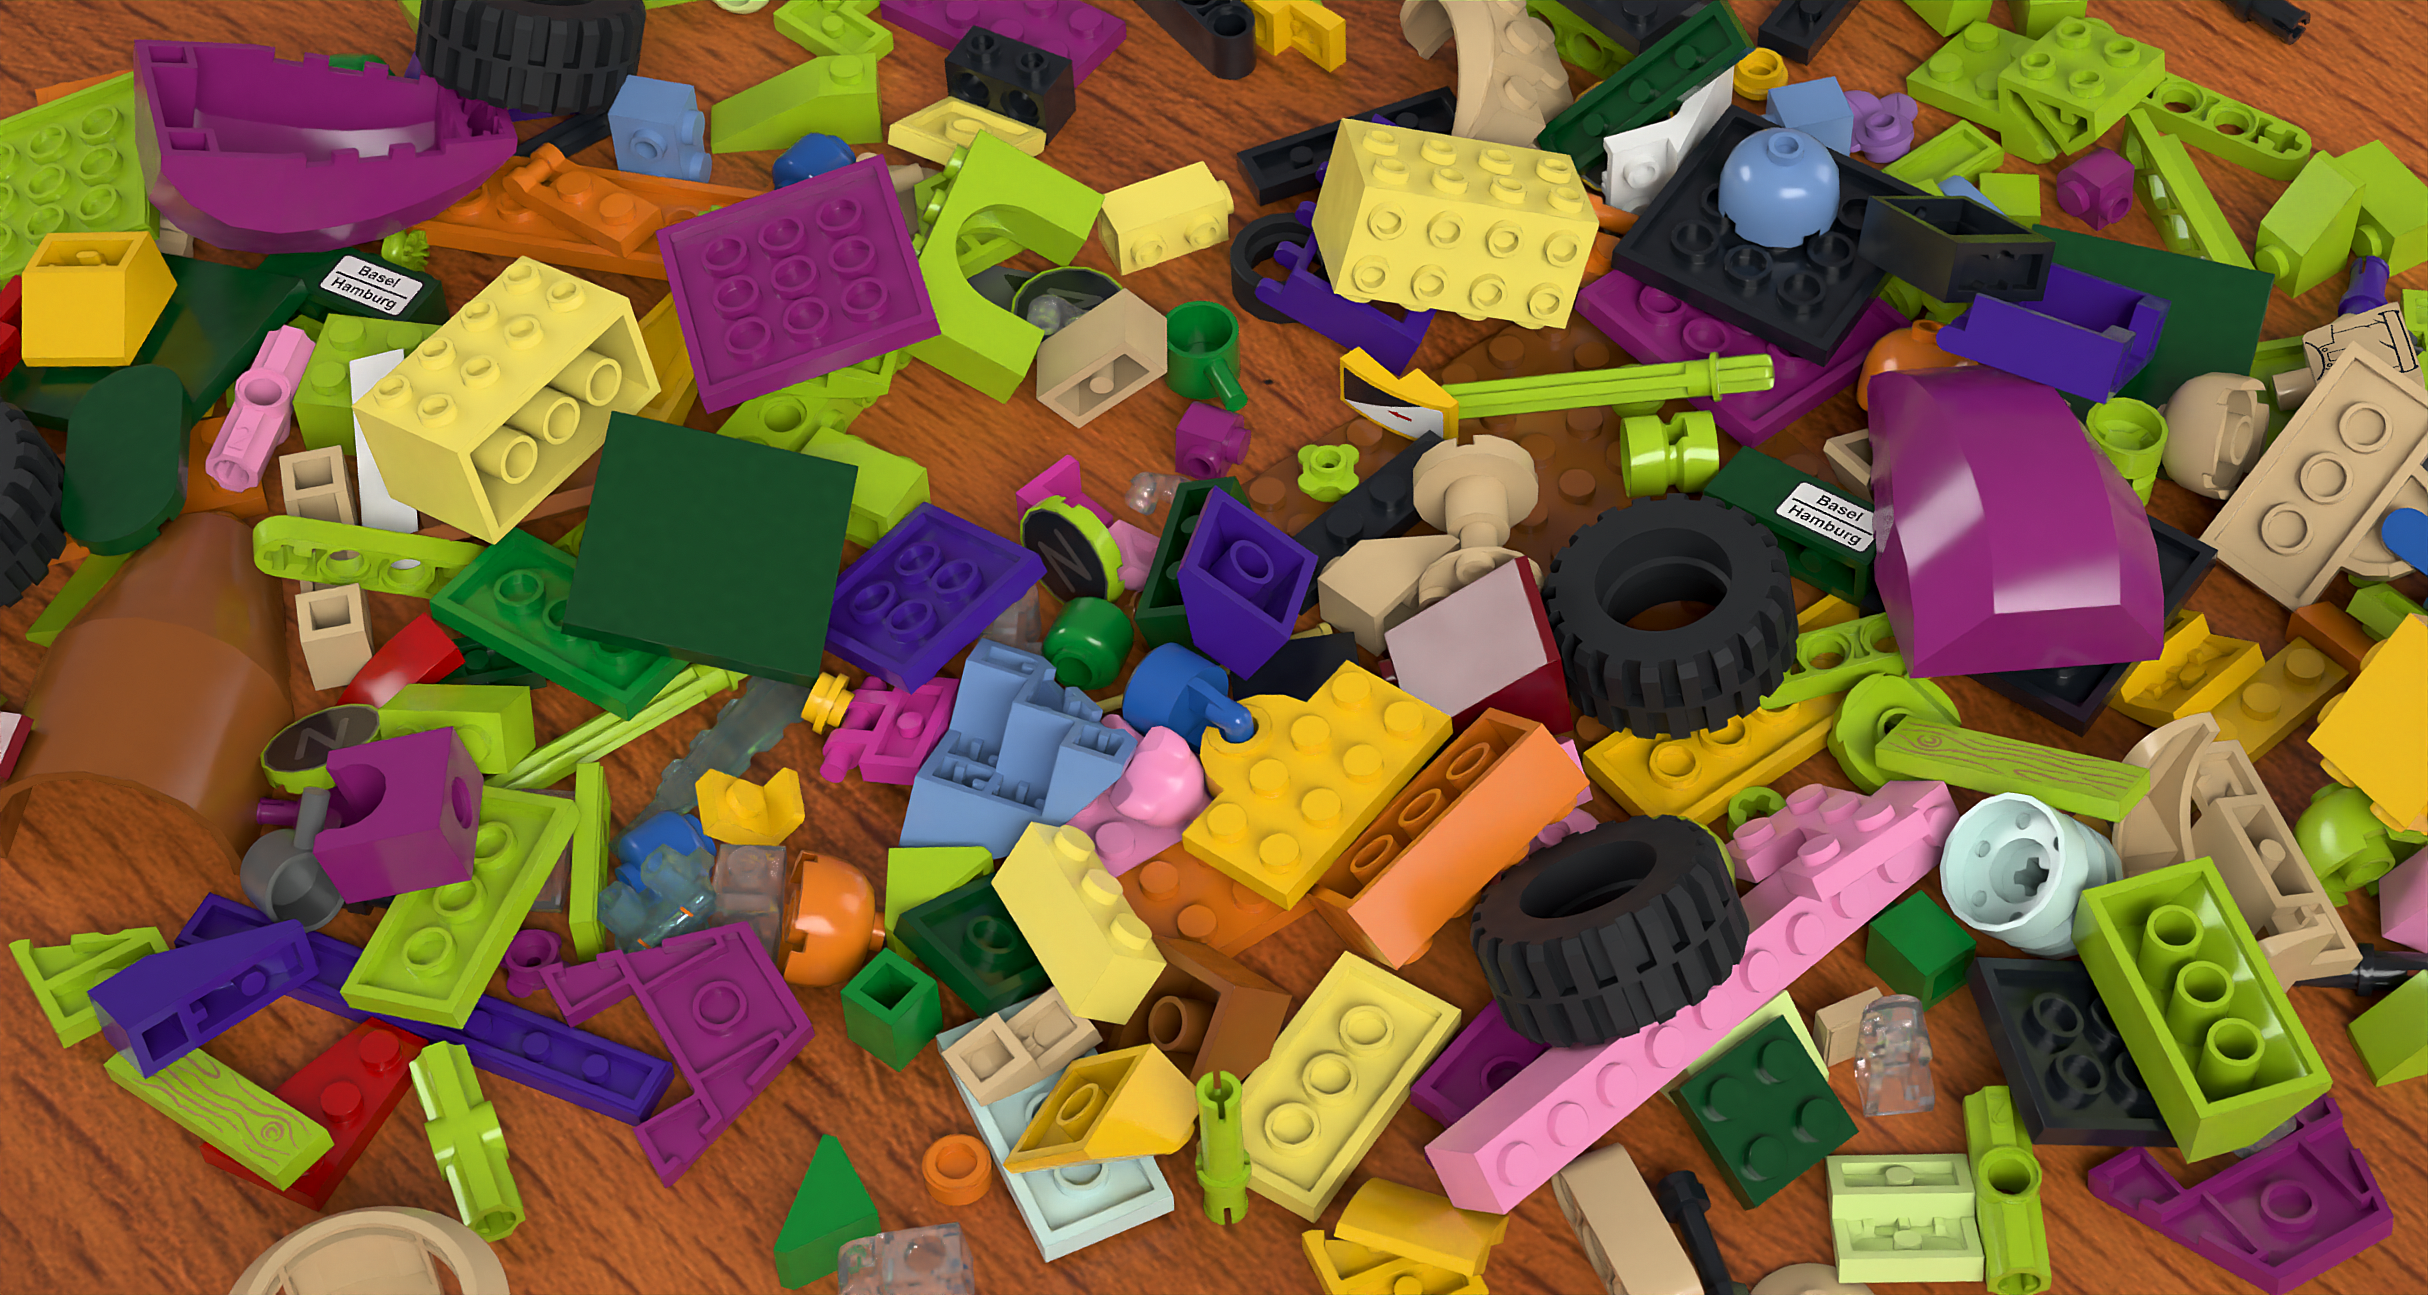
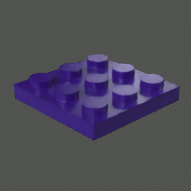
(925, 595)

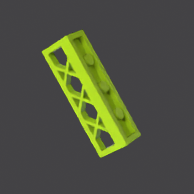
(2177, 195)

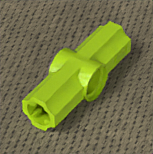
(467, 1141)
(2008, 1224)

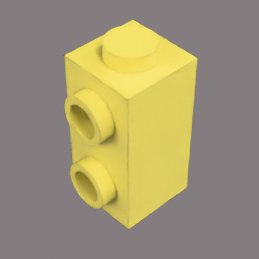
(1164, 217)

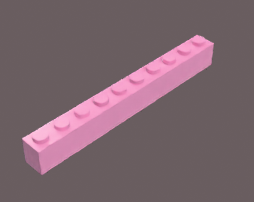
(1583, 1091)

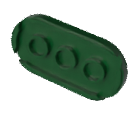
(126, 459)

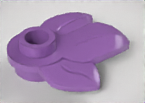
(1881, 126)

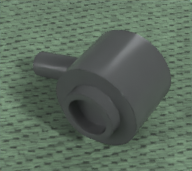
(285, 876)

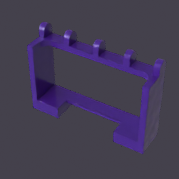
(1332, 315)
(2079, 339)

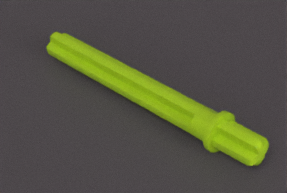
(1614, 386)
(610, 732)

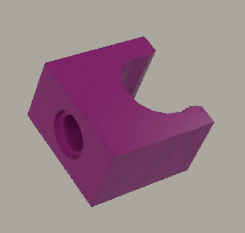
(415, 811)

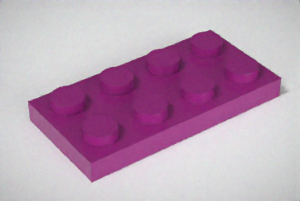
(1056, 26)

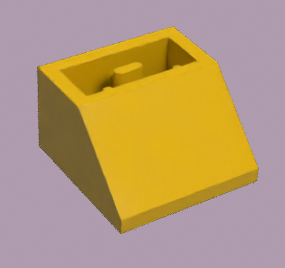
(92, 298)

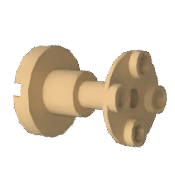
(1477, 499)

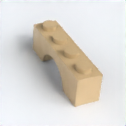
(331, 618)

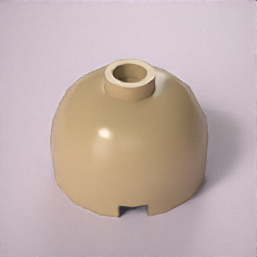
(2214, 432)

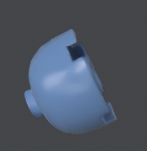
(1779, 187)

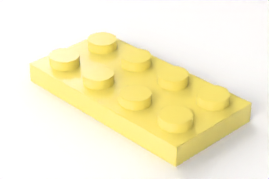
(1337, 1081)

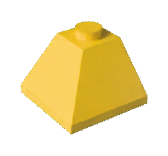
(1109, 1111)

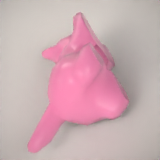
(1161, 779)

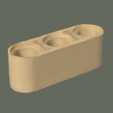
(1622, 1226)

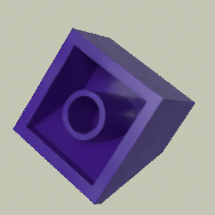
(1241, 584)

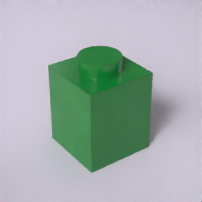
(1919, 950)
(892, 1009)

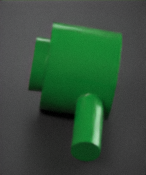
(1204, 353)

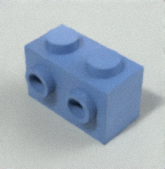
(659, 130)

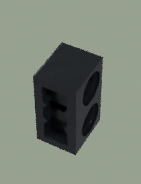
(1012, 80)

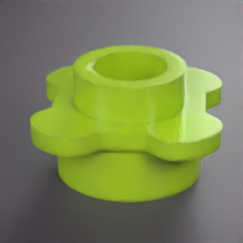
(1328, 471)

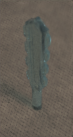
(742, 730)

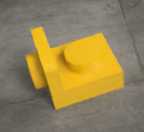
(747, 812)

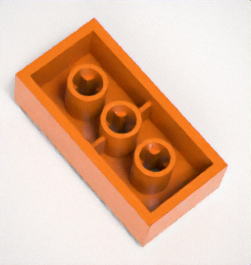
(1447, 837)

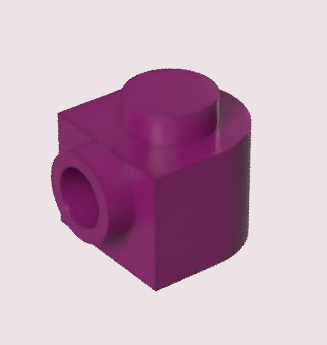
(2097, 188)
(1210, 441)

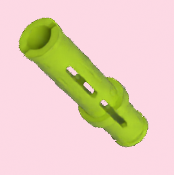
(1223, 1163)

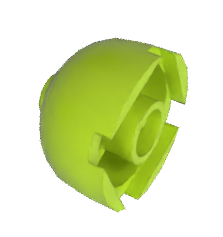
(2349, 843)

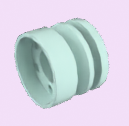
(2020, 872)

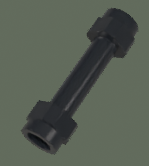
(1684, 1203)

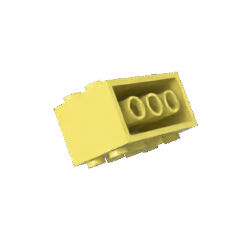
(1453, 224)
(506, 398)

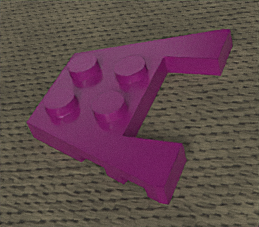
(718, 1016)
(2270, 1215)

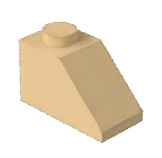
(1378, 585)

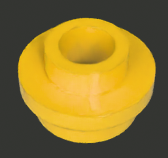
(1758, 73)
(827, 702)

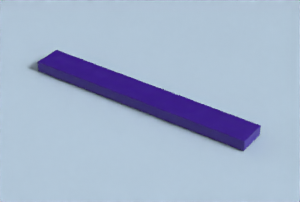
(496, 1035)

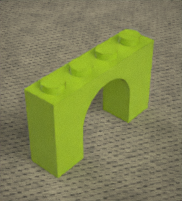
(1006, 195)

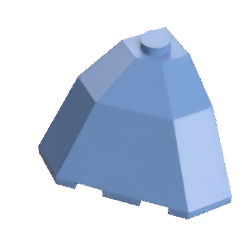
(1012, 756)

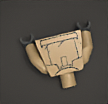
(2377, 330)

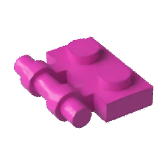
(903, 732)

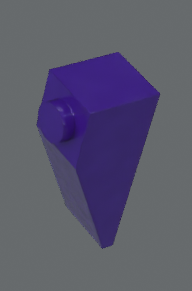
(199, 991)

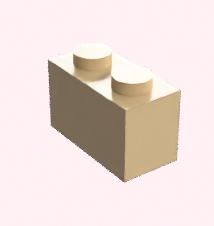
(1102, 358)

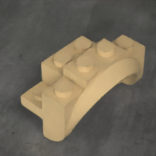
(1505, 66)
(2244, 839)

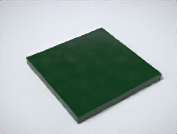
(2209, 325)
(203, 335)
(711, 550)

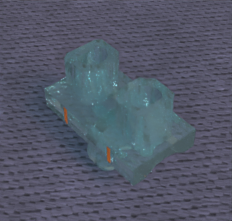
(672, 905)

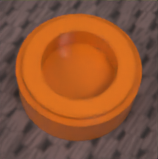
(957, 1169)

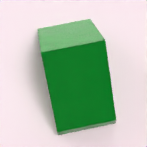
(824, 1216)

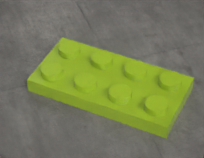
(447, 940)

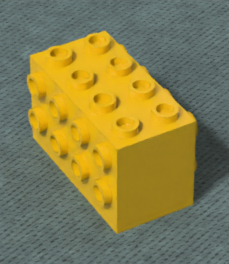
(2380, 728)

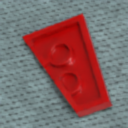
(350, 1095)

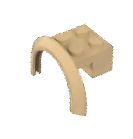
(375, 1254)

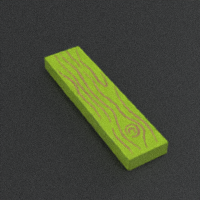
(2009, 765)
(230, 1114)

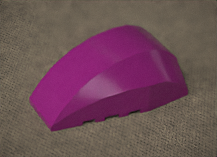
(302, 151)
(2004, 529)

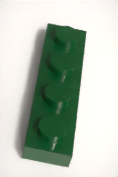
(1650, 85)

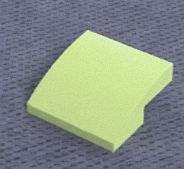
(1903, 1218)

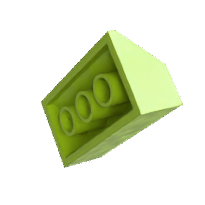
(2197, 1007)

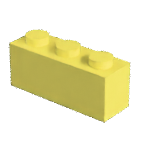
(1078, 923)

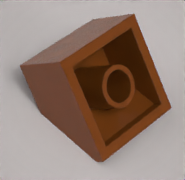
(1205, 1013)

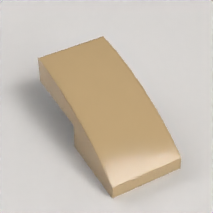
(1015, 1054)

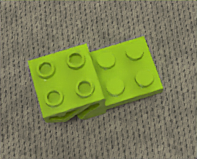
(2043, 91)

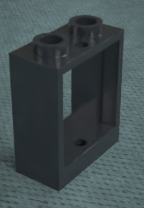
(1955, 248)

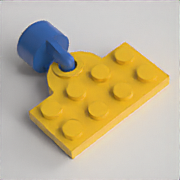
(1284, 772)

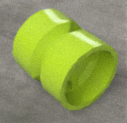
(2132, 438)
(1668, 453)

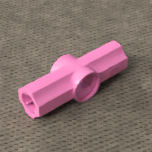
(260, 410)

